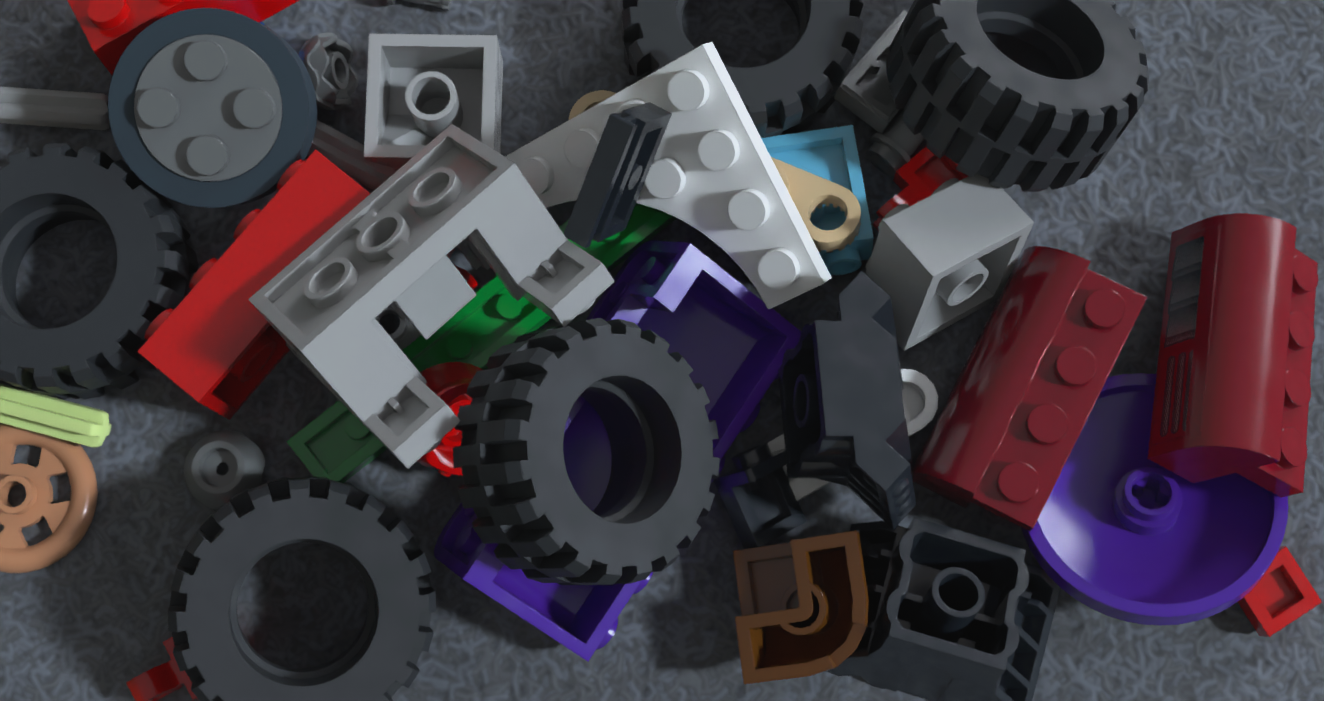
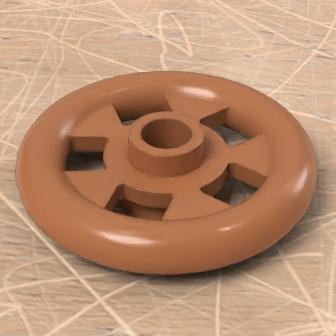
(66, 519)

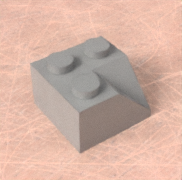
(426, 85)
(947, 255)

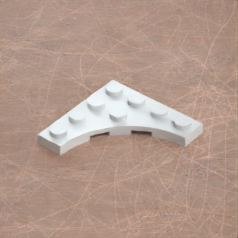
(704, 172)

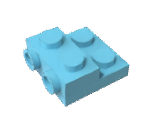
(835, 157)

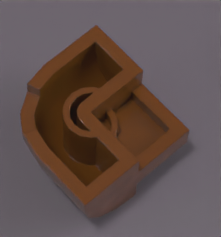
(800, 606)

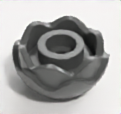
(330, 70)
(217, 448)

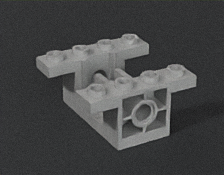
(396, 255)

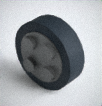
(211, 107)

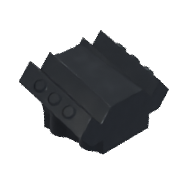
(847, 403)
(950, 614)

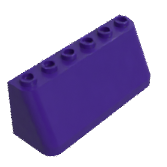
(733, 353)

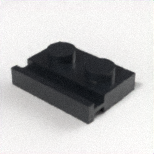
(617, 173)

